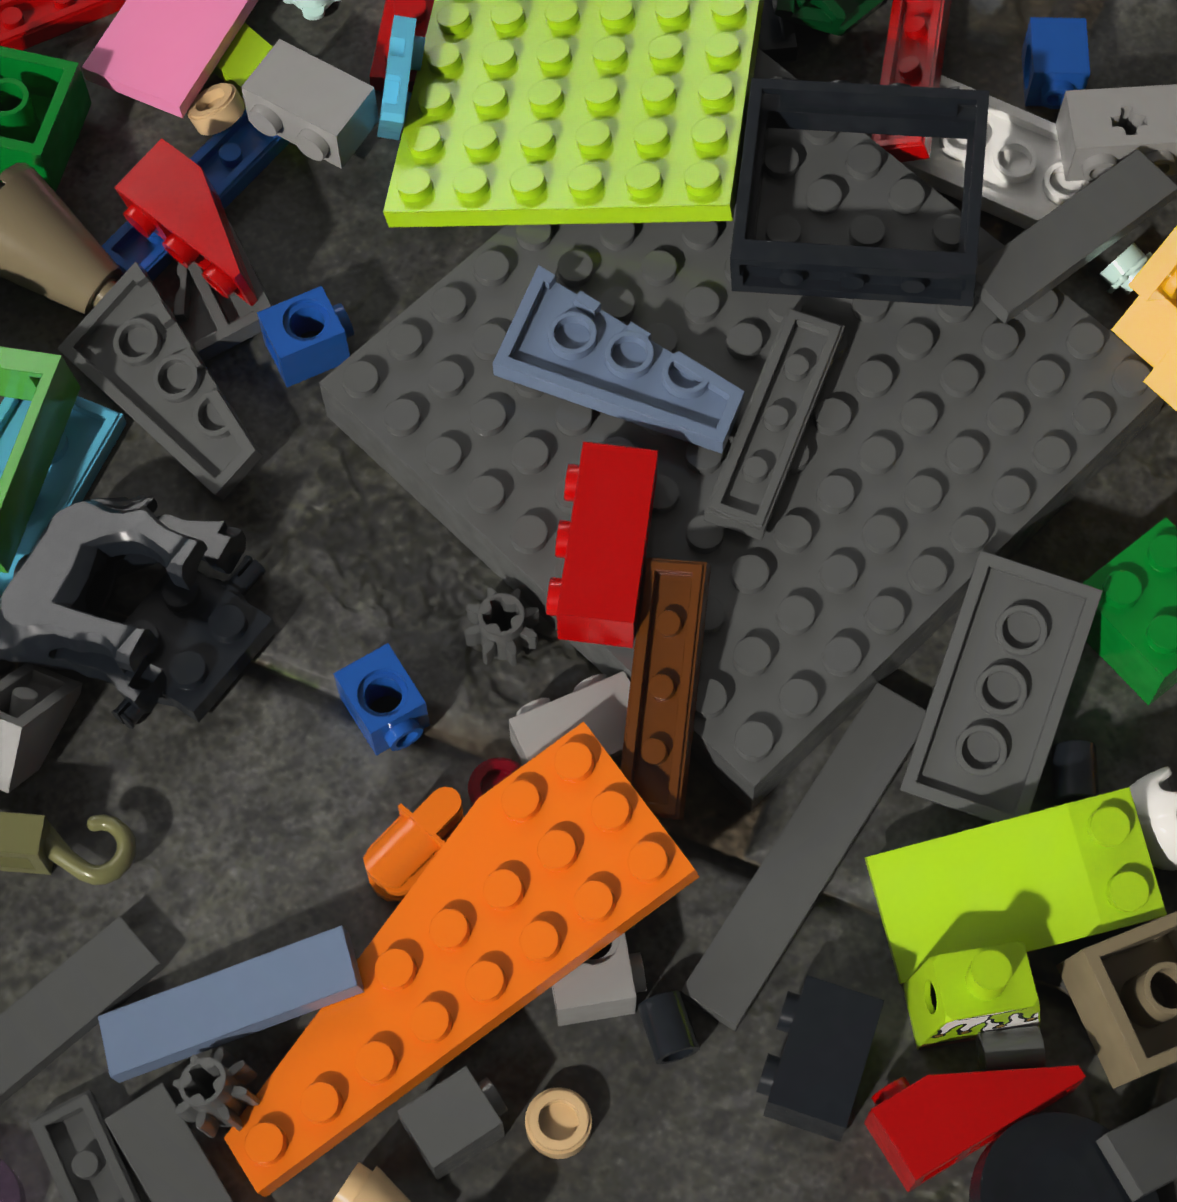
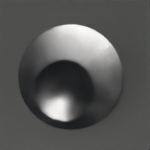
(1048, 1161)

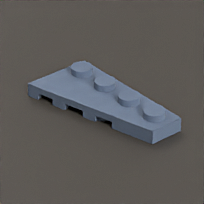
(590, 358)

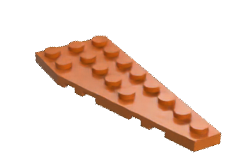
(501, 913)

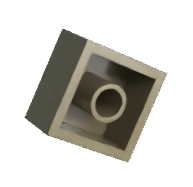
(1128, 998)

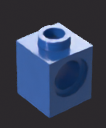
(1054, 60)
(306, 357)
(380, 676)

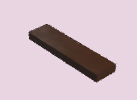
(665, 683)

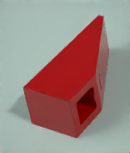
(178, 203)

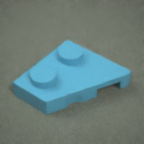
(403, 55)

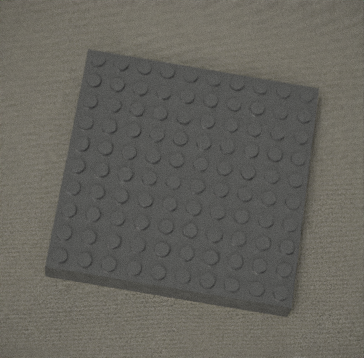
(917, 457)

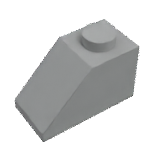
(31, 716)

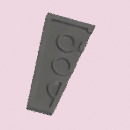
(158, 378)

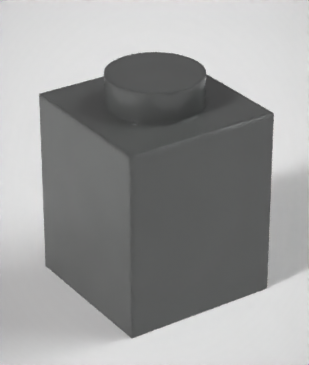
(454, 1121)

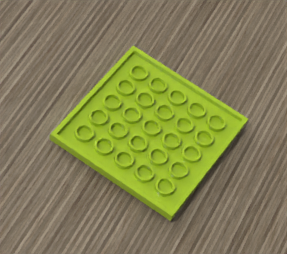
(576, 113)

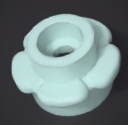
(1124, 269)

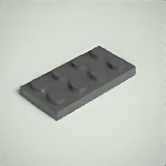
(1000, 689)

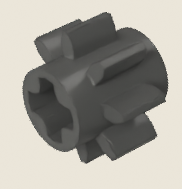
(518, 621)
(215, 1092)

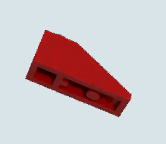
(955, 1114)

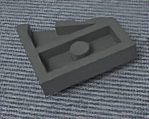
(211, 319)

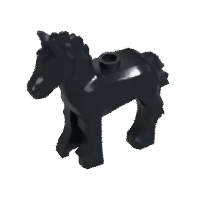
(67, 579)

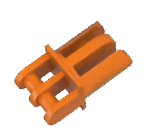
(411, 843)

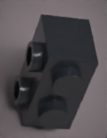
(822, 1057)

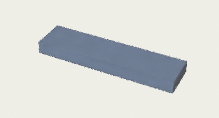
(230, 1004)

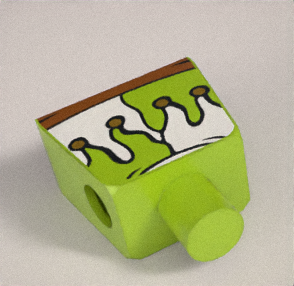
(973, 993)

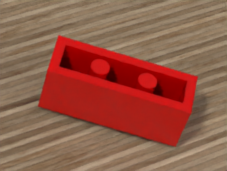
(603, 544)

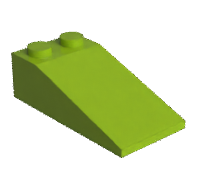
(1018, 880)

